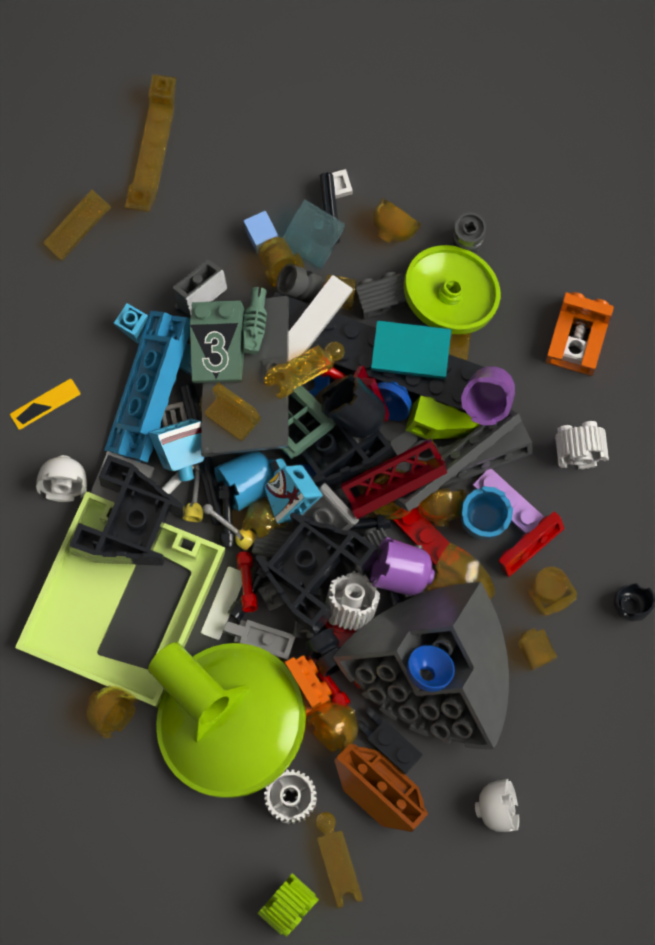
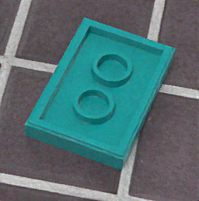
(411, 349)

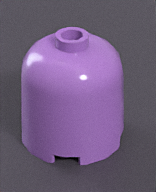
(488, 395)
(402, 568)

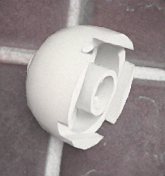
(62, 479)
(498, 806)

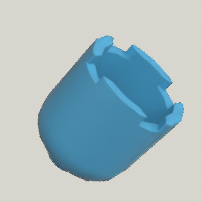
(248, 476)
(486, 513)

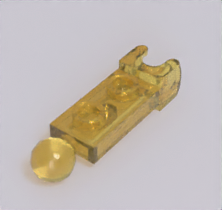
(303, 368)
(337, 859)

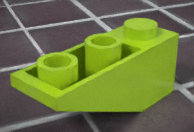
(438, 421)

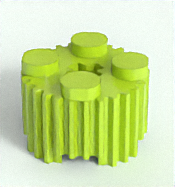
(287, 904)

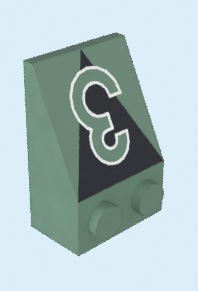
(217, 341)

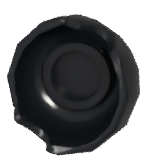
(634, 602)

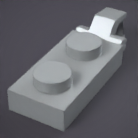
(262, 636)

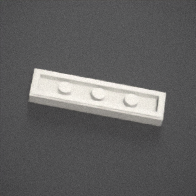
(317, 316)

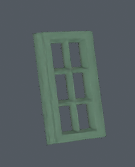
(314, 408)

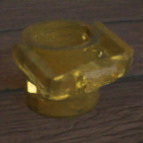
(275, 255)
(549, 588)

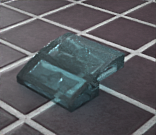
(313, 233)

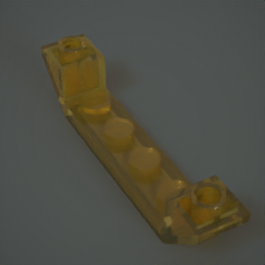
(154, 144)

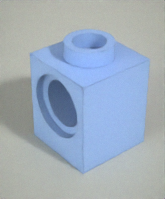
(259, 229)

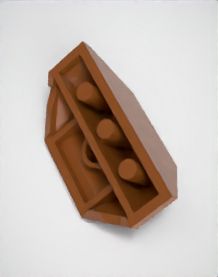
(380, 788)

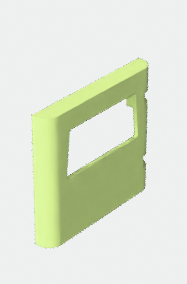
(84, 596)

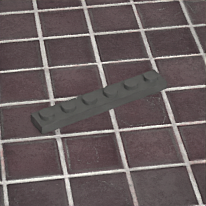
(460, 456)

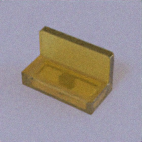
(232, 413)

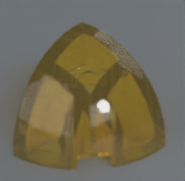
(460, 567)

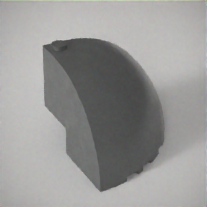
(469, 631)

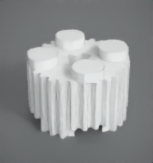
(581, 445)
(352, 601)
(287, 811)

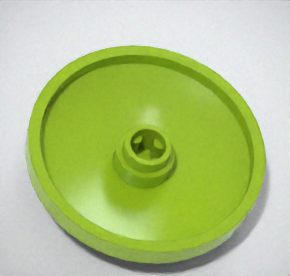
(452, 289)

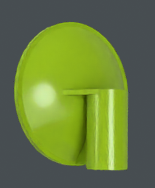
(227, 717)

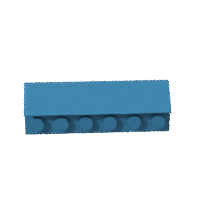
(149, 385)

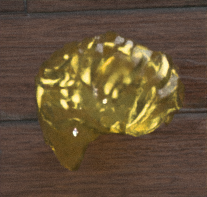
(260, 518)

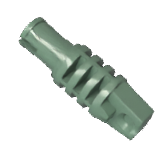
(254, 322)

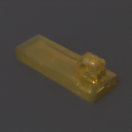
(77, 225)

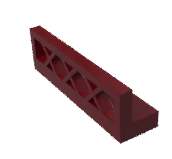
(398, 486)

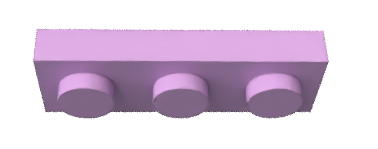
(524, 515)

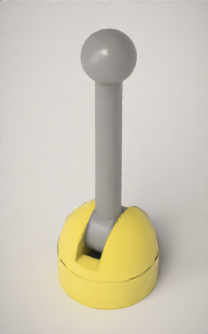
(193, 510)
(243, 538)

